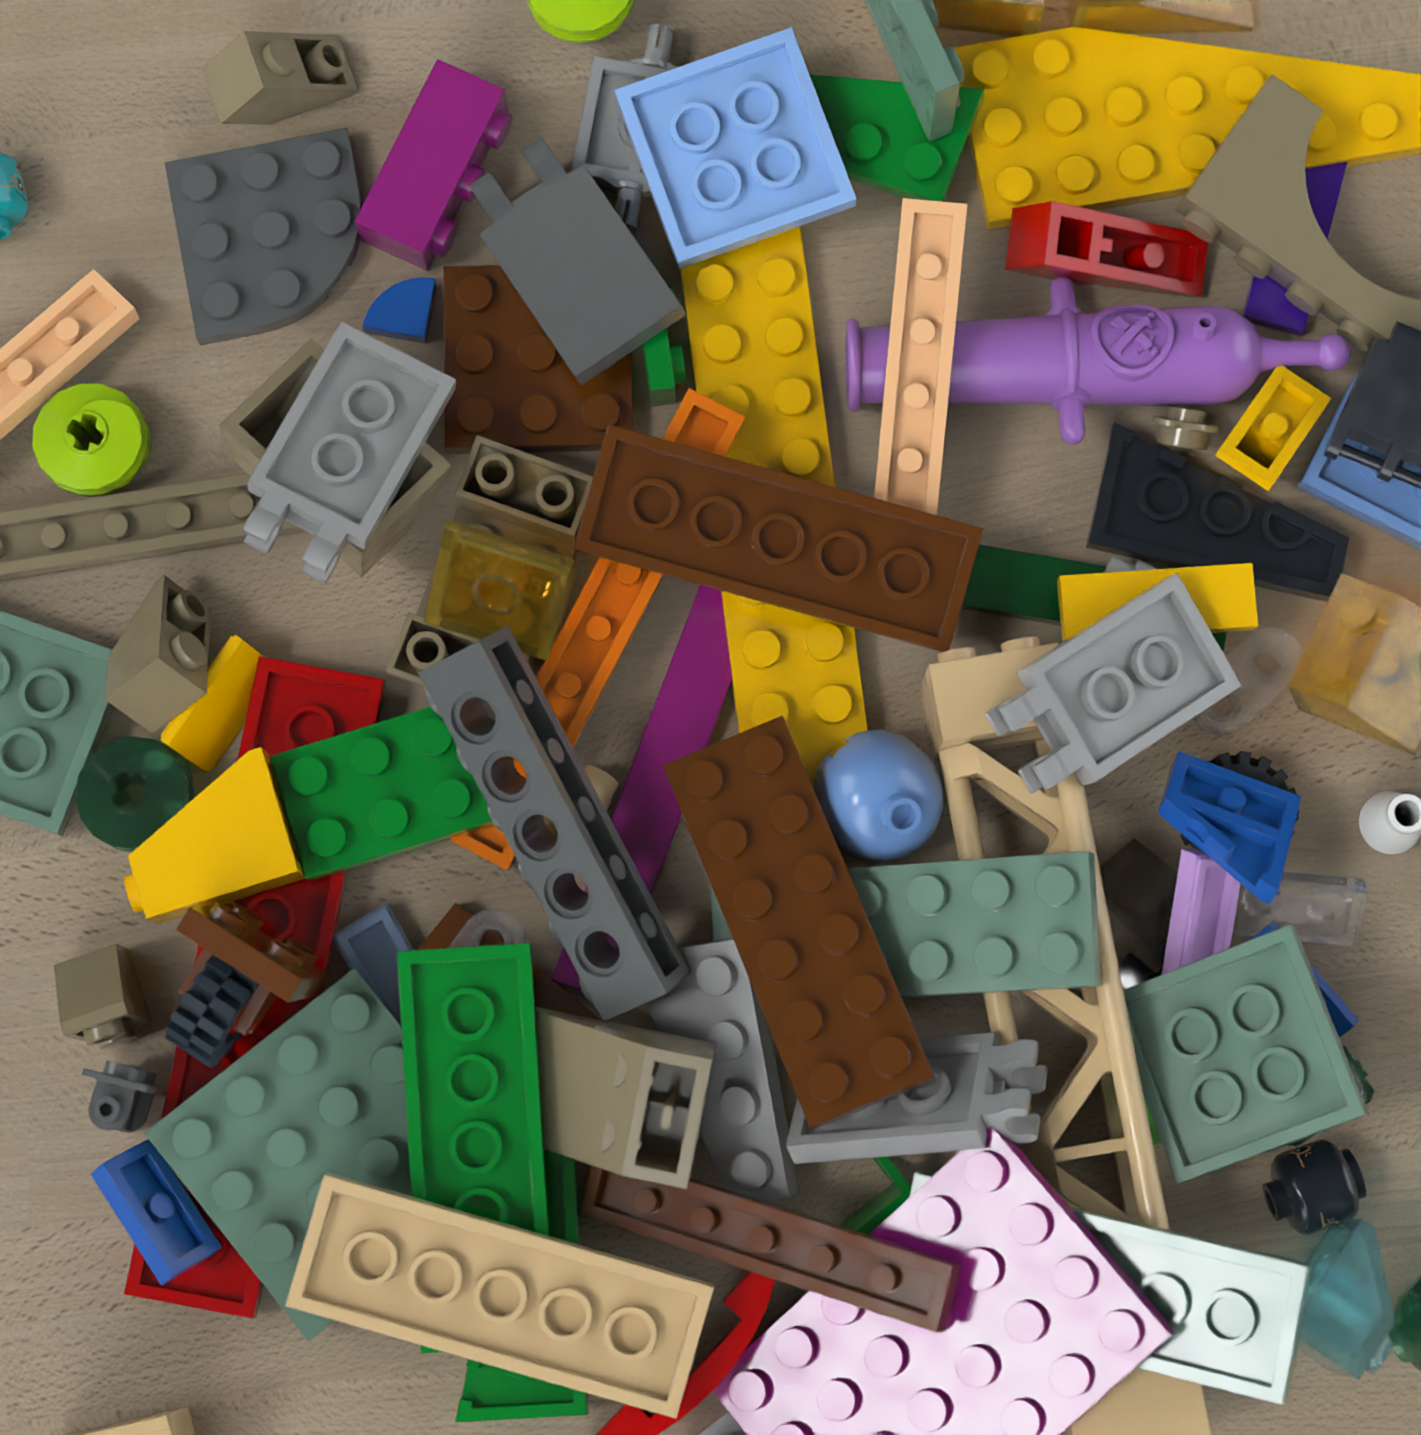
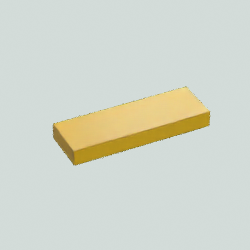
(1220, 593)

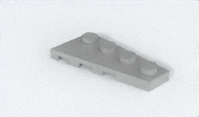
(744, 1101)

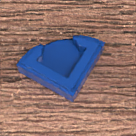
(403, 310)

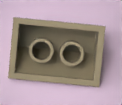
(255, 422)

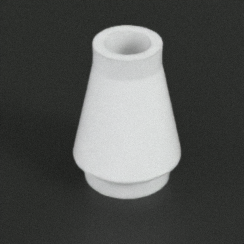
(1382, 829)

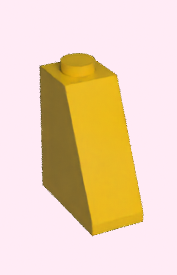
(218, 846)

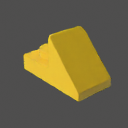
(1273, 427)

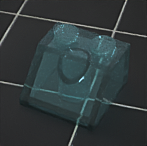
(1347, 1302)

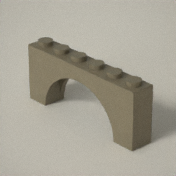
(1260, 208)

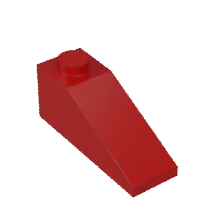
(1105, 250)

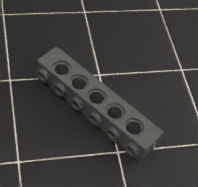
(559, 789)

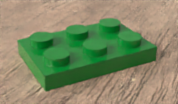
(377, 793)

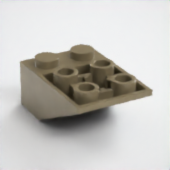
(622, 1095)

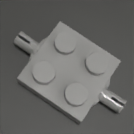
(603, 138)

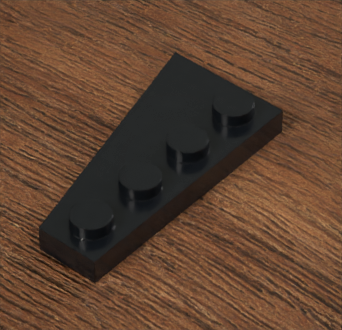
(1181, 516)

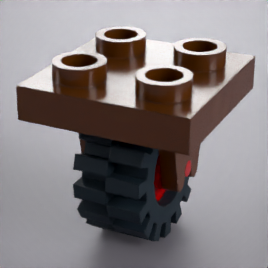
(235, 979)

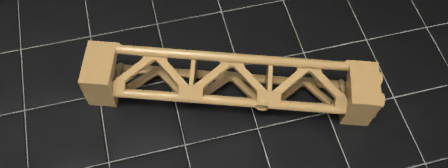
(955, 703)

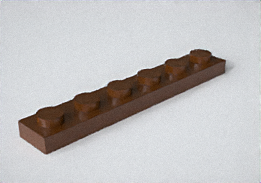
(780, 1245)

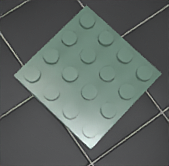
(295, 1106)

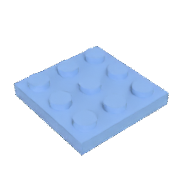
(735, 148)

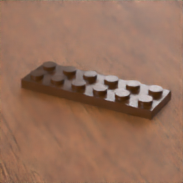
(778, 539)
(798, 923)

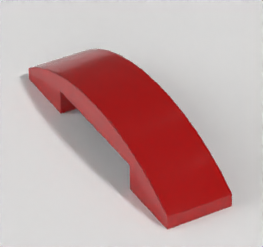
(749, 1303)

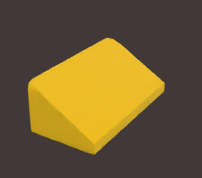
(214, 720)

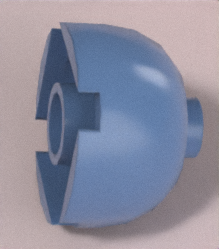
(880, 795)

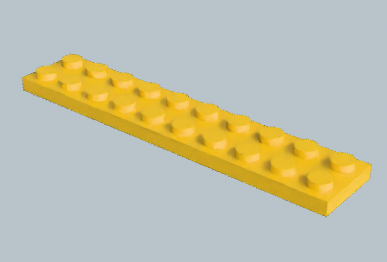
(760, 358)

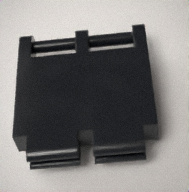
(1385, 408)

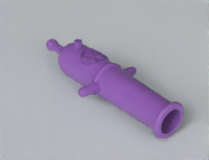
(1097, 358)

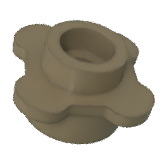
(1184, 428)

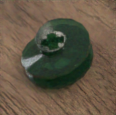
(108, 773)

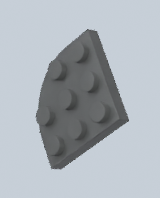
(265, 231)

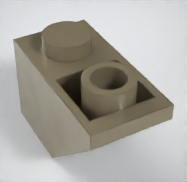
(277, 76)
(161, 657)
(100, 997)

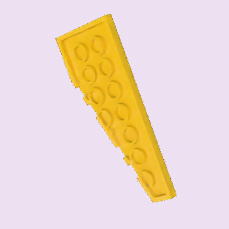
(1139, 116)

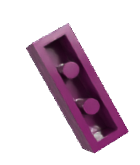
(433, 164)

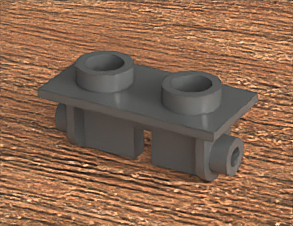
(121, 1097)

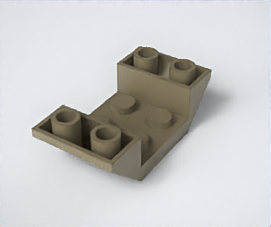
(509, 497)

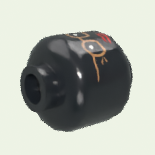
(1314, 1186)

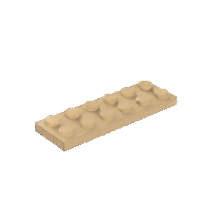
(500, 1295)

